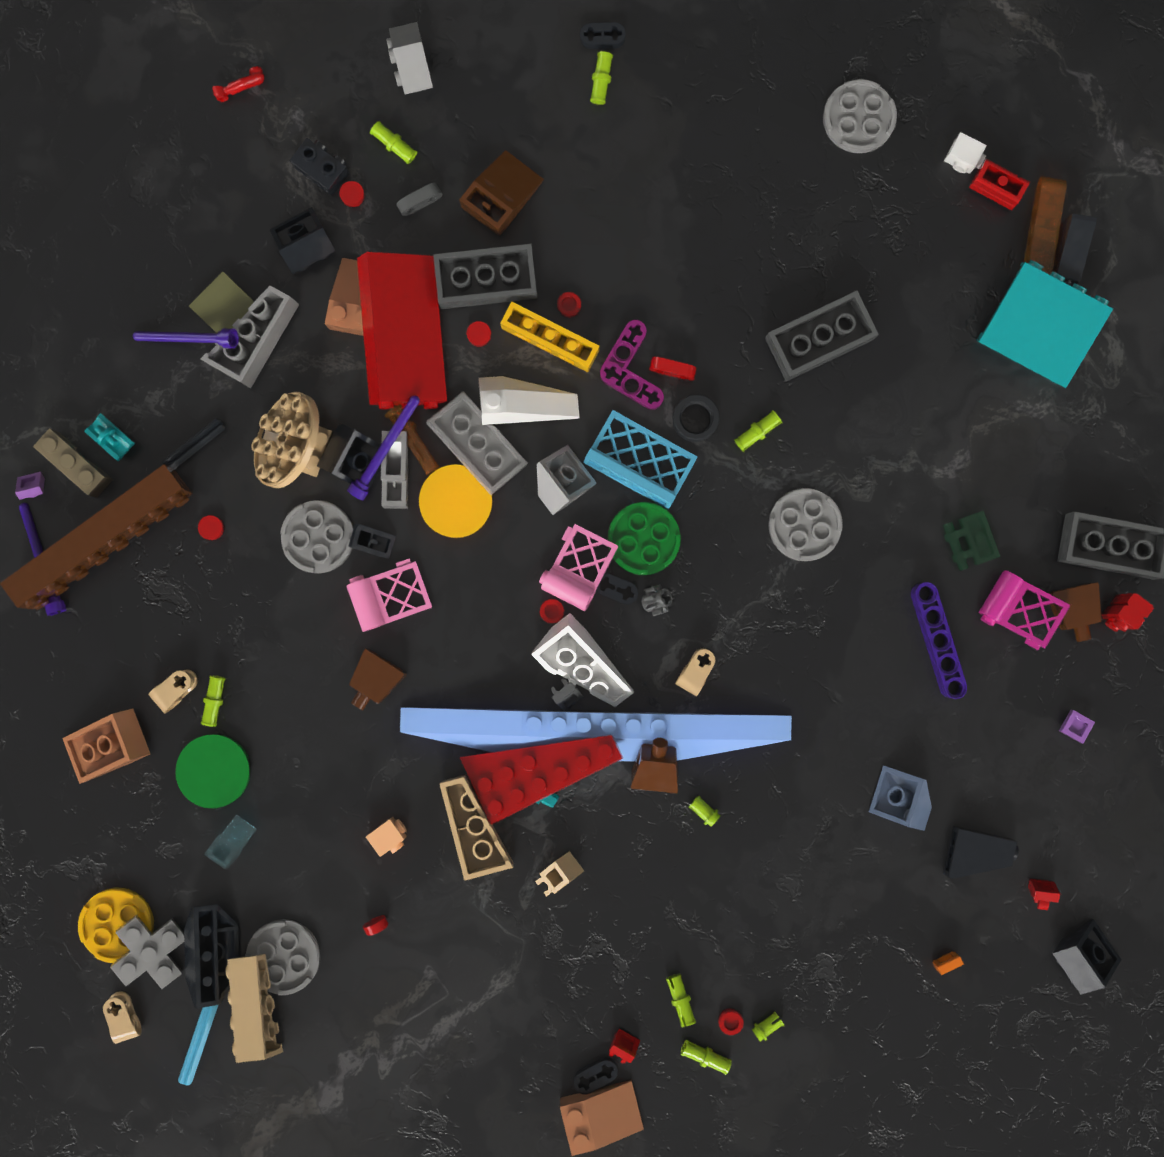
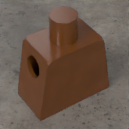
(1083, 609)
(374, 679)
(656, 768)

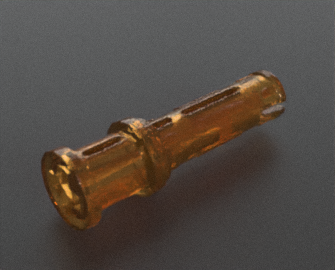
(414, 442)

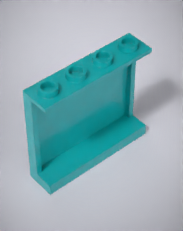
(1045, 323)

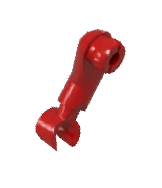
(254, 79)

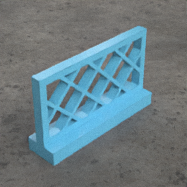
(629, 477)

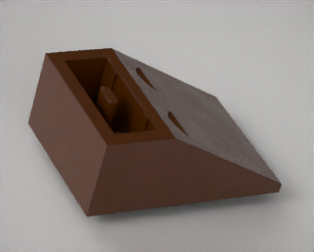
(500, 192)

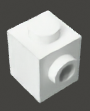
(965, 154)

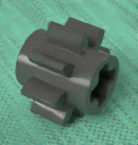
(656, 600)

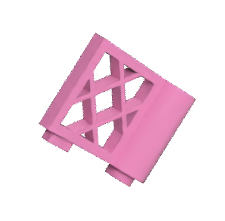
(569, 585)
(368, 600)

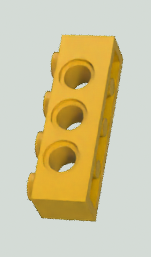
(549, 336)

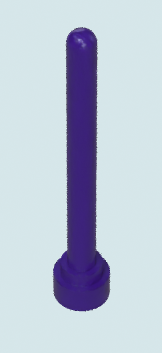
(226, 337)
(360, 487)
(55, 603)

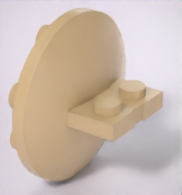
(290, 442)

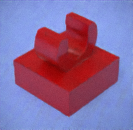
(1043, 892)
(624, 1046)

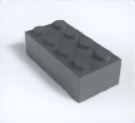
(485, 276)
(821, 336)
(1112, 545)

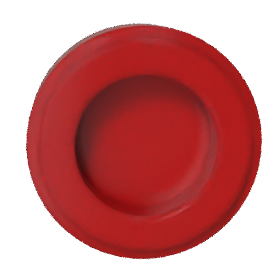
(352, 194)
(569, 304)
(478, 333)
(211, 527)
(552, 611)
(375, 925)
(730, 1021)

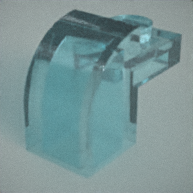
(230, 844)

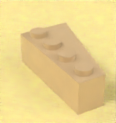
(474, 837)
(251, 1009)

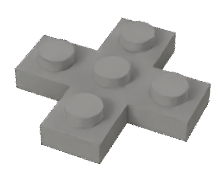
(148, 952)

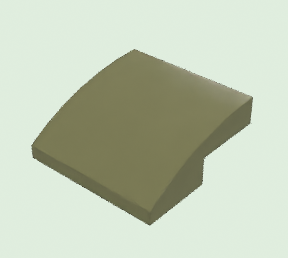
(221, 303)

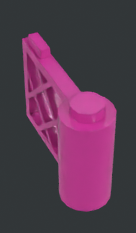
(1003, 603)

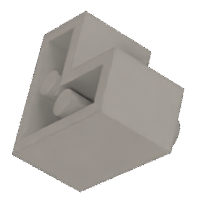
(407, 52)

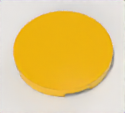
(454, 502)
(106, 914)

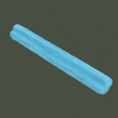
(197, 1045)

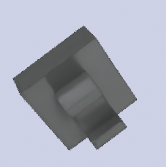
(566, 696)

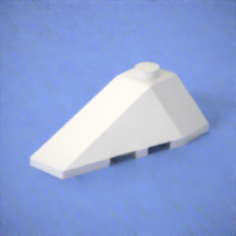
(520, 401)
(577, 657)

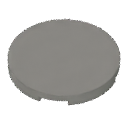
(859, 116)
(805, 524)
(316, 536)
(290, 954)

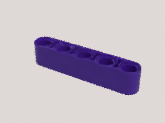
(947, 649)

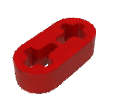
(672, 368)

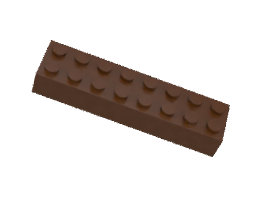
(96, 539)

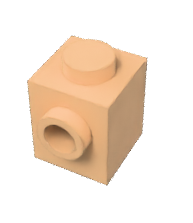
(388, 836)

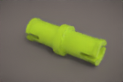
(601, 78)
(393, 142)
(758, 431)
(213, 701)
(681, 1000)
(706, 1057)

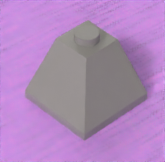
(562, 479)

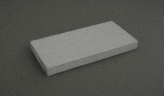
(476, 445)

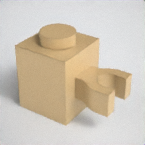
(560, 873)

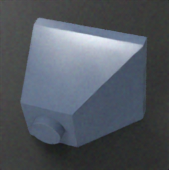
(902, 798)

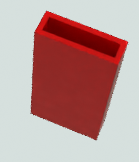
(401, 329)

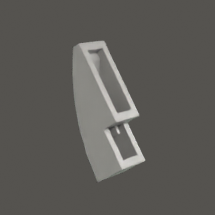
(395, 474)

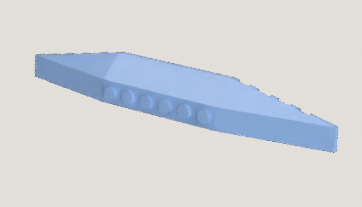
(514, 729)

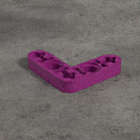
(621, 365)

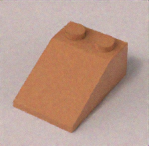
(344, 303)
(106, 745)
(600, 1117)

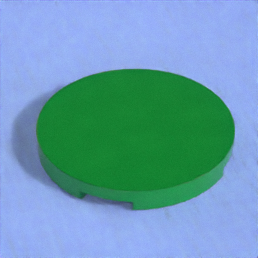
(645, 538)
(213, 771)

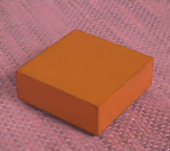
(948, 963)

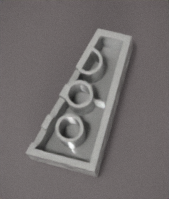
(257, 335)

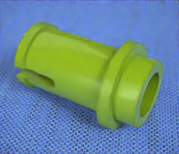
(704, 811)
(765, 1028)

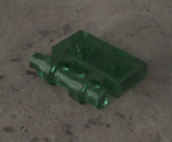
(978, 538)

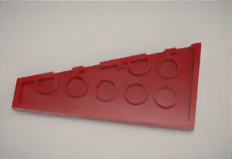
(524, 776)

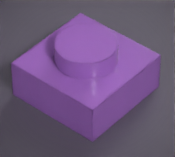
(30, 485)
(1077, 726)

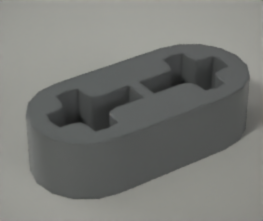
(419, 199)

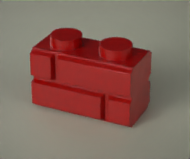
(999, 184)
(1126, 612)

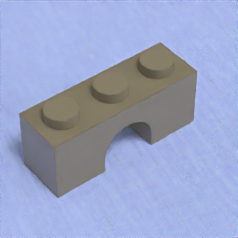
(72, 464)

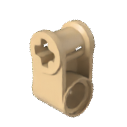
(693, 675)
(171, 692)
(121, 1021)

